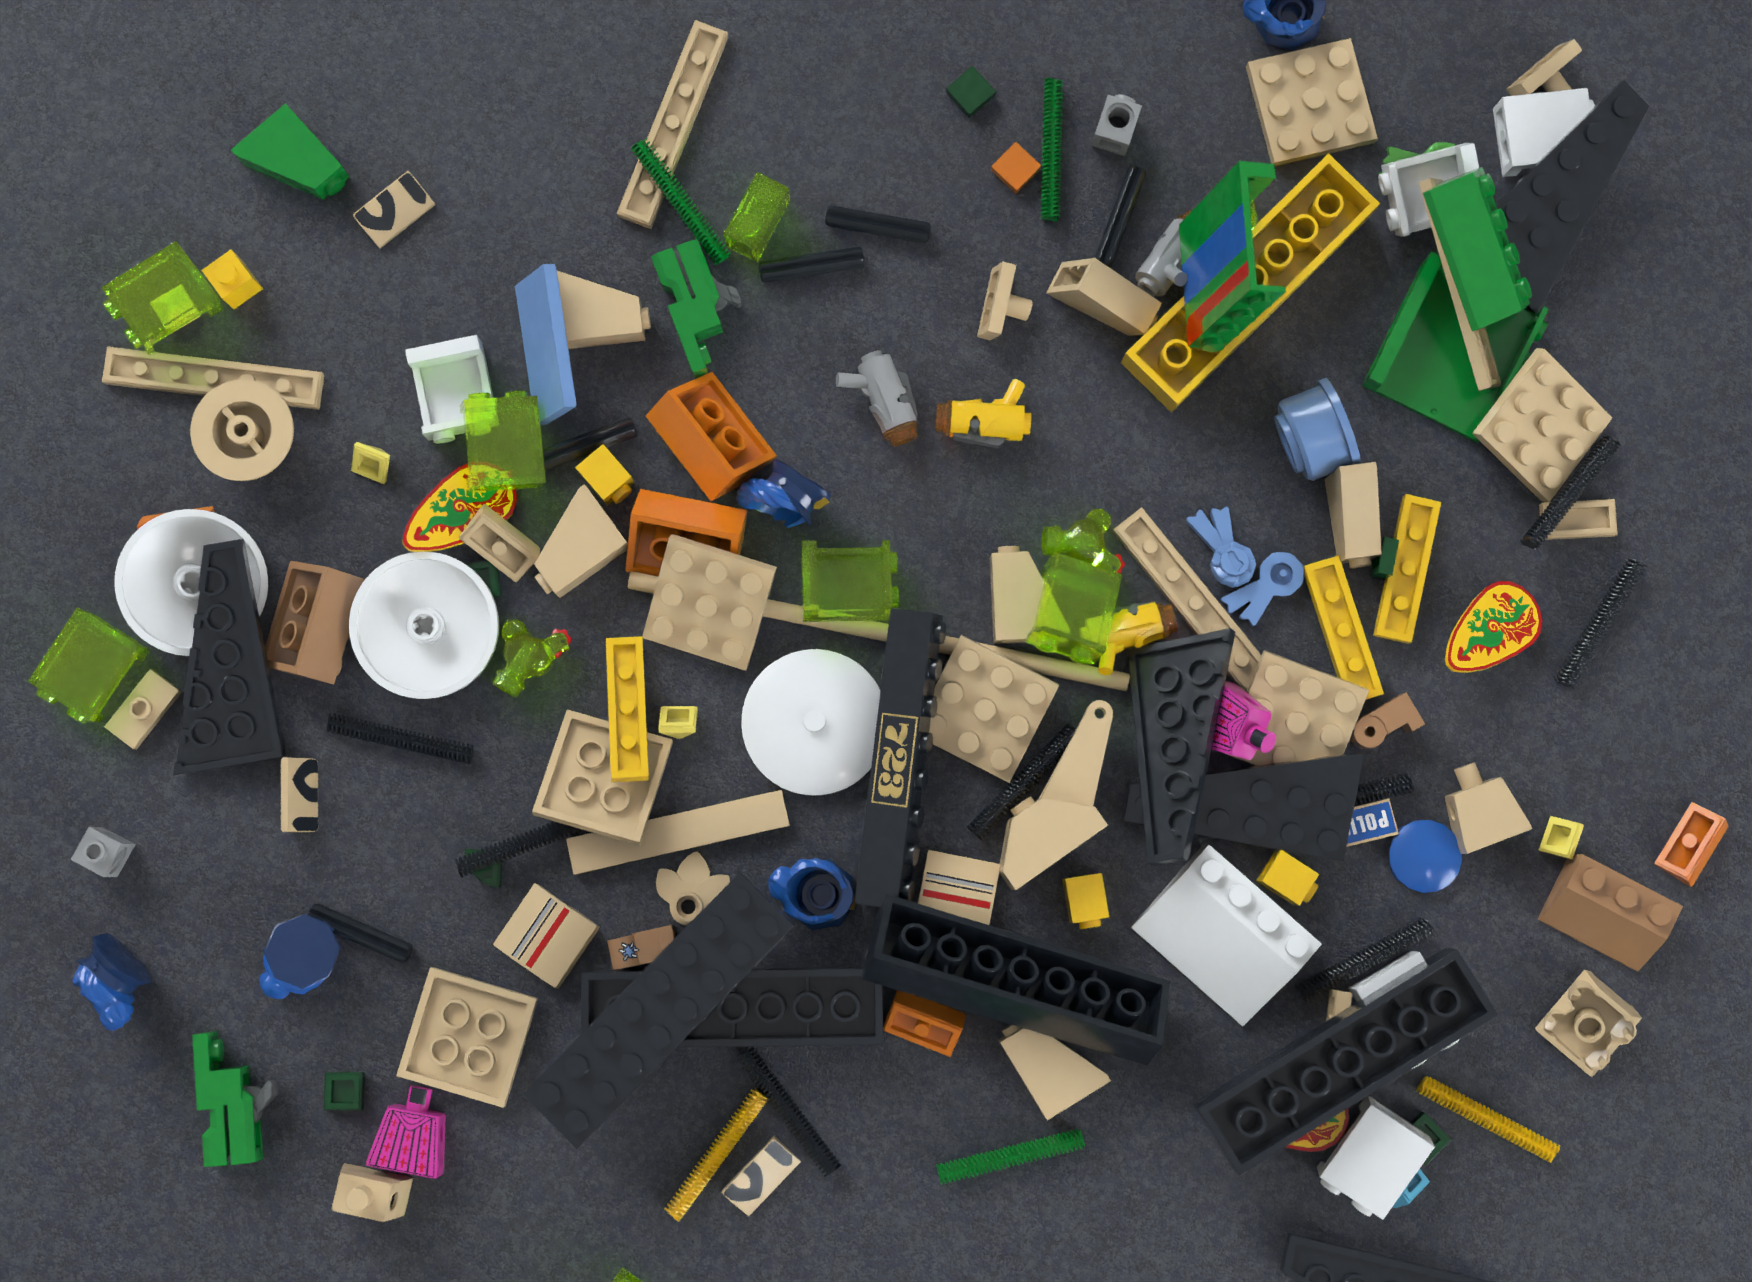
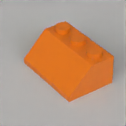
(710, 435)
(662, 514)

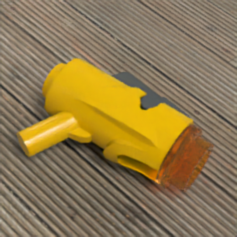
(985, 422)
(1137, 627)

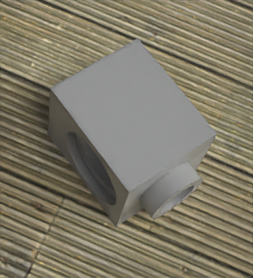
(1113, 138)
(103, 851)

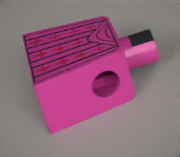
(1242, 724)
(411, 1137)

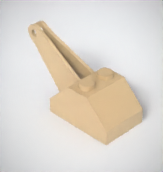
(1065, 812)

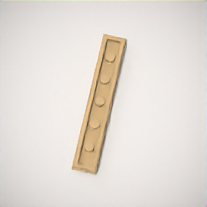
(674, 119)
(1476, 342)
(201, 375)
(1185, 590)
(682, 832)

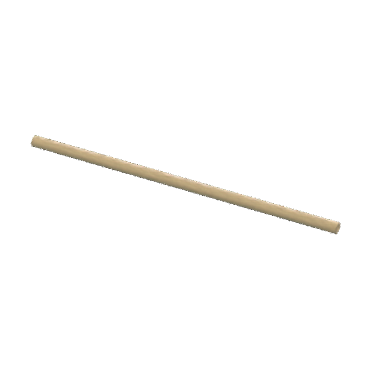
(879, 630)

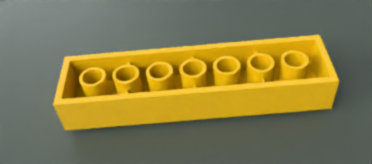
(1287, 251)

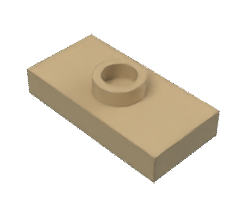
(143, 709)

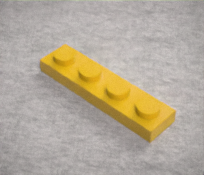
(1404, 588)
(1341, 624)
(627, 709)

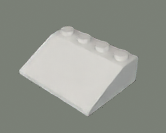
(1225, 935)

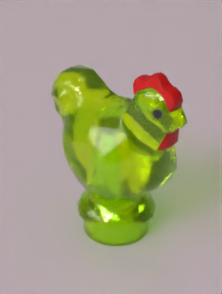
(1083, 541)
(527, 656)

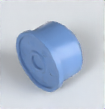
(1316, 431)

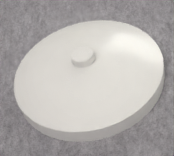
(162, 572)
(423, 625)
(812, 722)

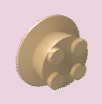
(242, 430)

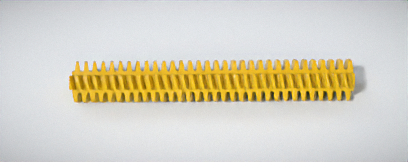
(1483, 1115)
(716, 1155)

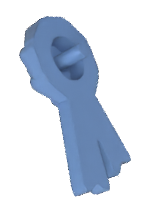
(1231, 561)
(1278, 576)

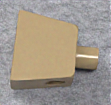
(1483, 811)
(369, 1193)

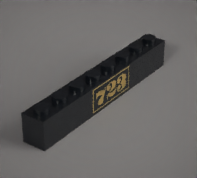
(900, 756)

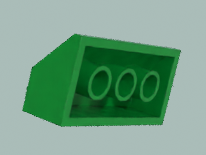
(1478, 248)

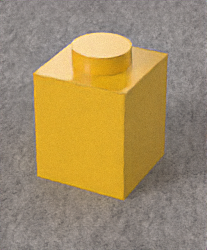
(232, 279)
(606, 476)
(1288, 878)
(1086, 900)

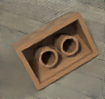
(312, 622)
(1609, 912)

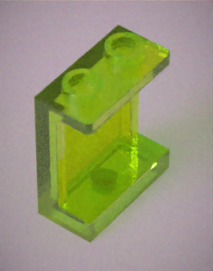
(159, 297)
(503, 442)
(848, 583)
(1075, 609)
(85, 665)

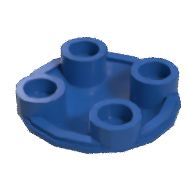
(1425, 856)

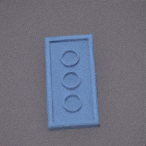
(545, 343)

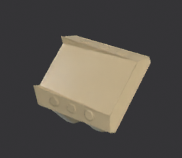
(1589, 1023)

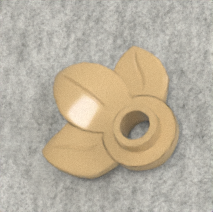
(690, 883)

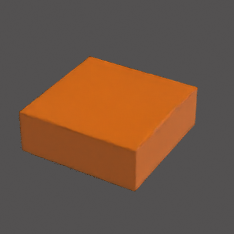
(1015, 167)

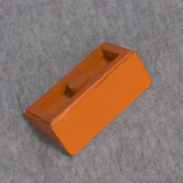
(1692, 844)
(924, 1022)

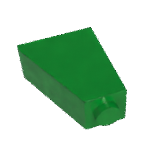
(291, 154)

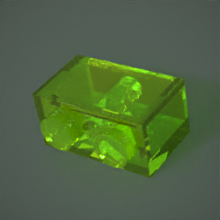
(757, 216)

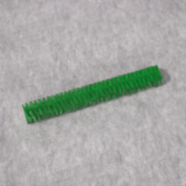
(1052, 150)
(680, 201)
(1010, 1156)

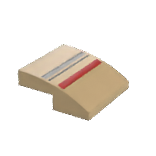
(959, 885)
(546, 936)

